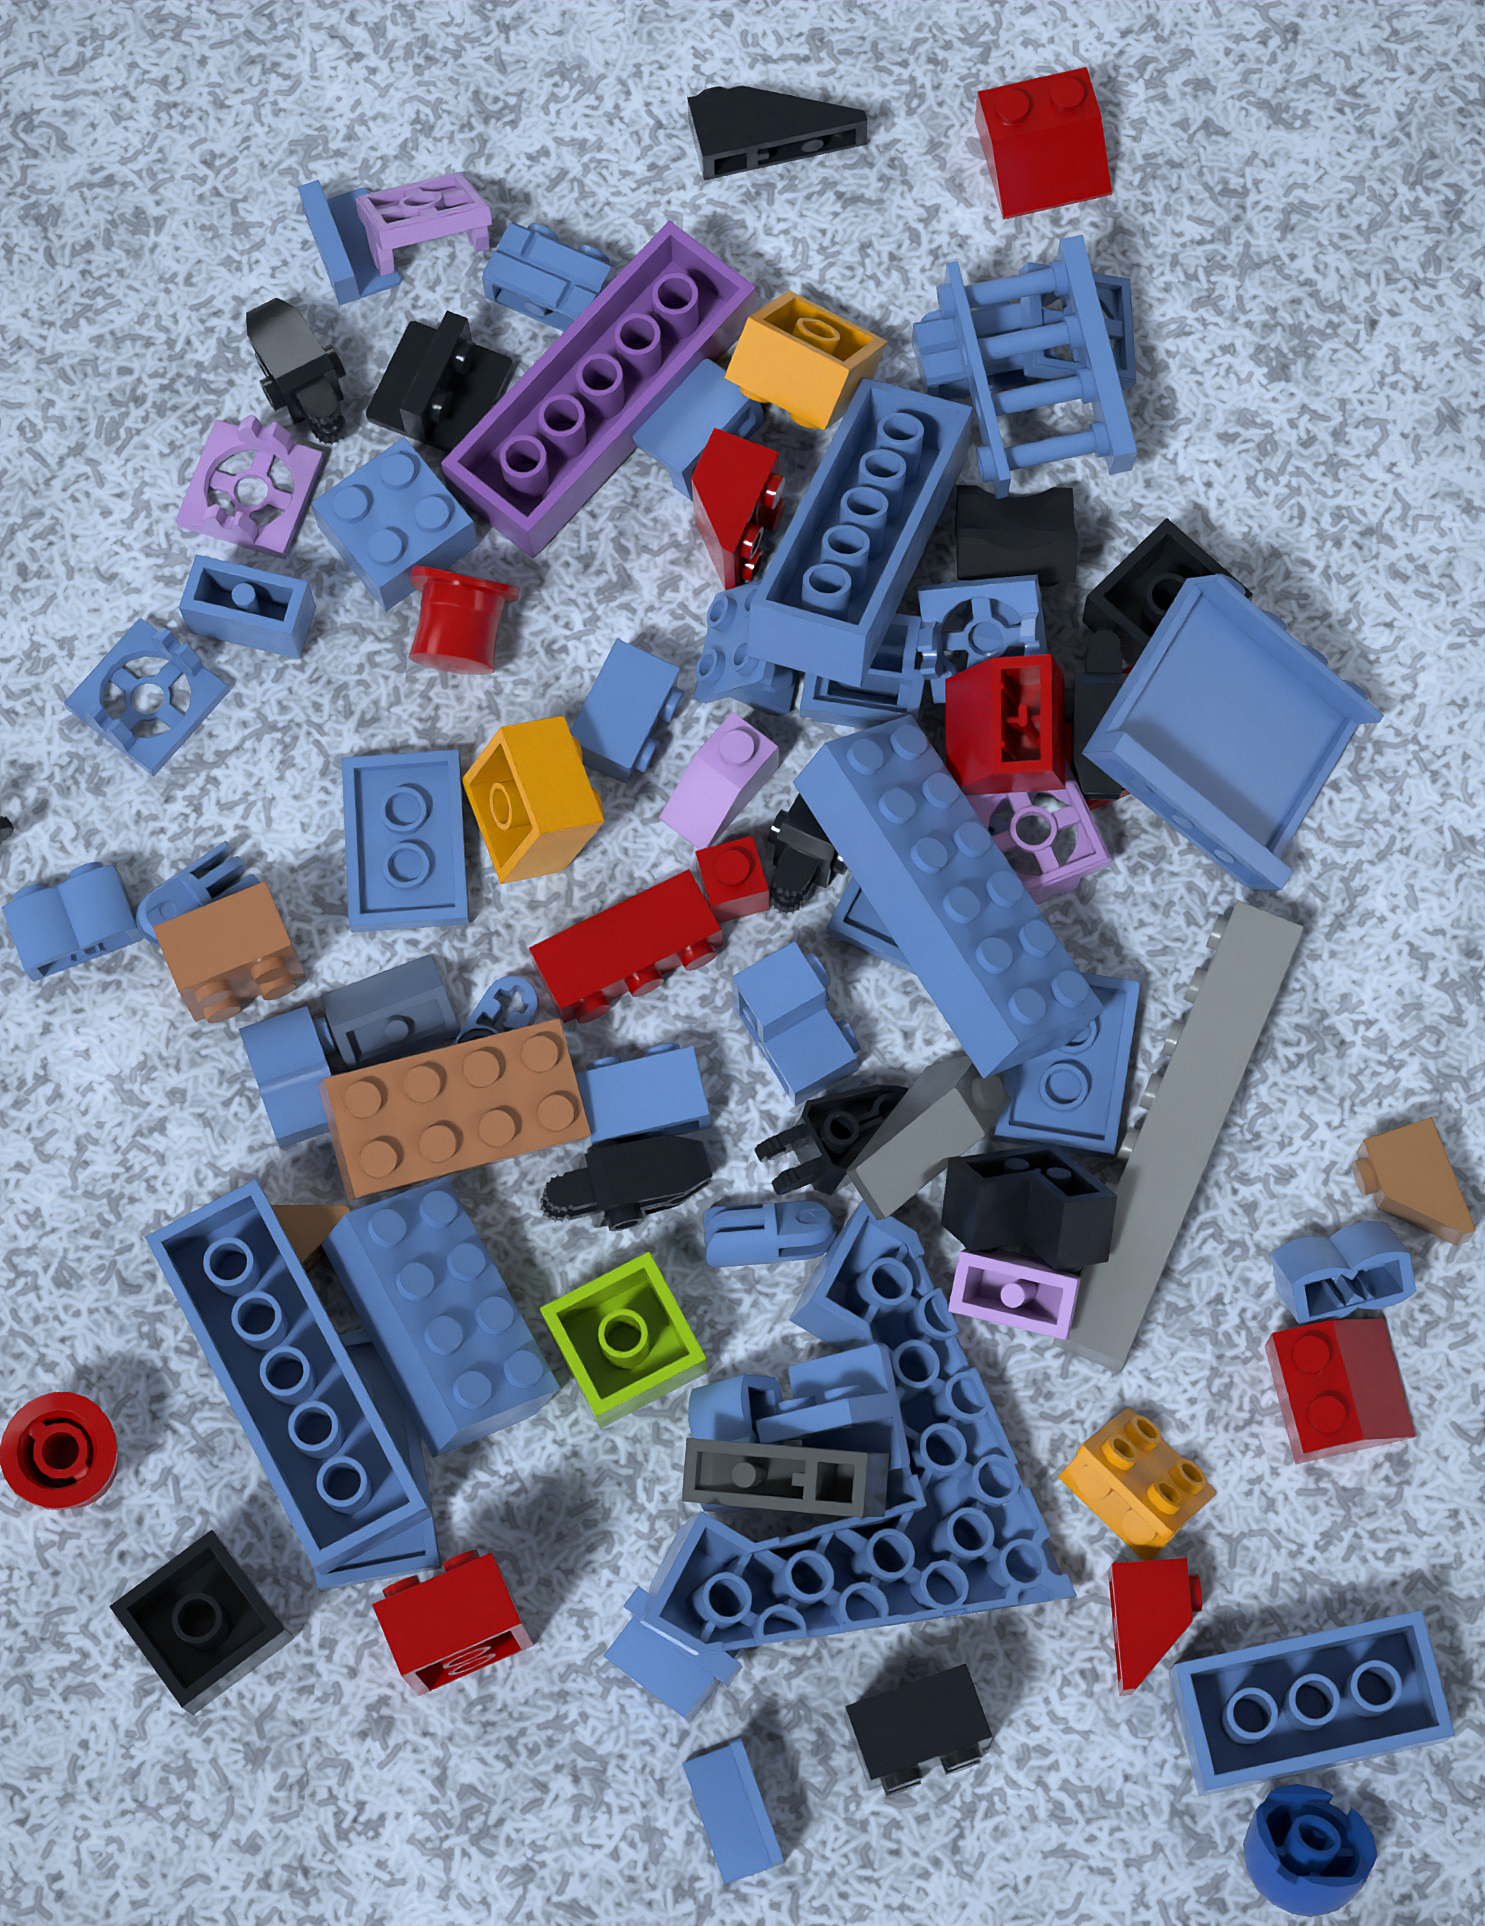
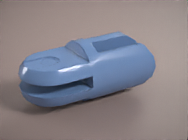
(192, 889)
(767, 1233)

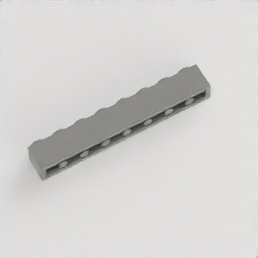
(1181, 1126)

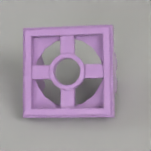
(424, 207)
(228, 439)
(1089, 853)

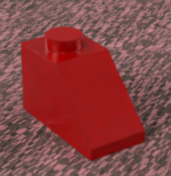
(1149, 1614)

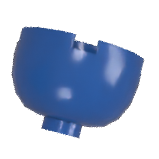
(1307, 1851)

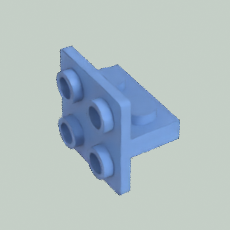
(727, 670)
(842, 1404)

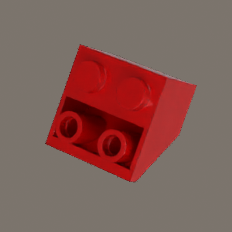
(735, 501)
(1007, 726)

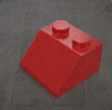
(1043, 142)
(1338, 1387)

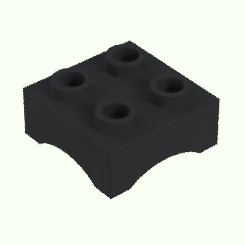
(1016, 535)

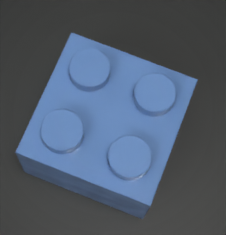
(394, 519)

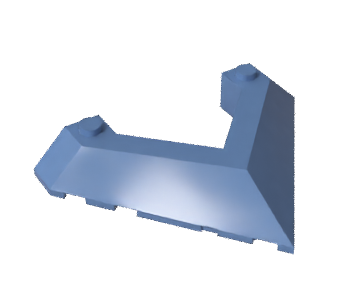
(959, 1517)

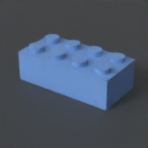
(440, 1316)
(1310, 1703)

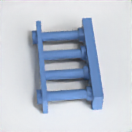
(1080, 330)

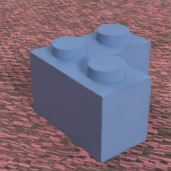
(788, 1019)

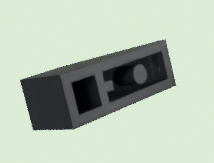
(762, 128)

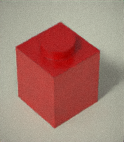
(732, 879)

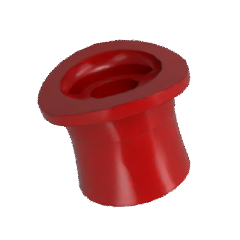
(458, 620)
(59, 1452)

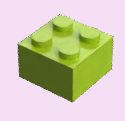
(624, 1339)

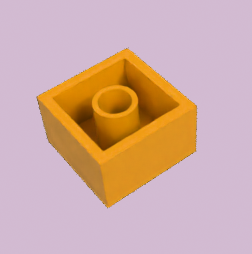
(803, 360)
(533, 799)

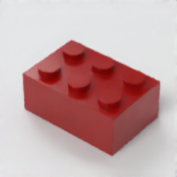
(451, 1622)

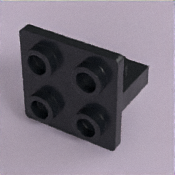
(438, 384)

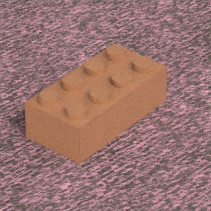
(453, 1109)

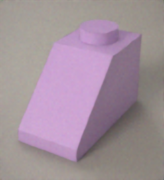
(720, 781)
(1014, 1292)

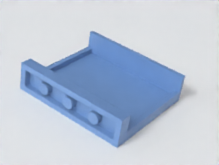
(1229, 729)

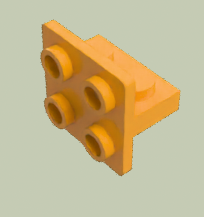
(1137, 1483)

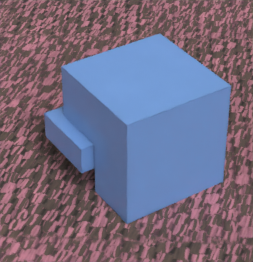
(888, 691)
(667, 1669)

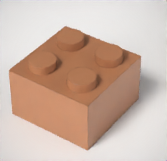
(230, 954)

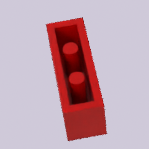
(627, 948)

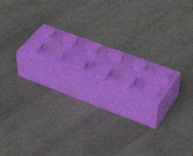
(596, 386)

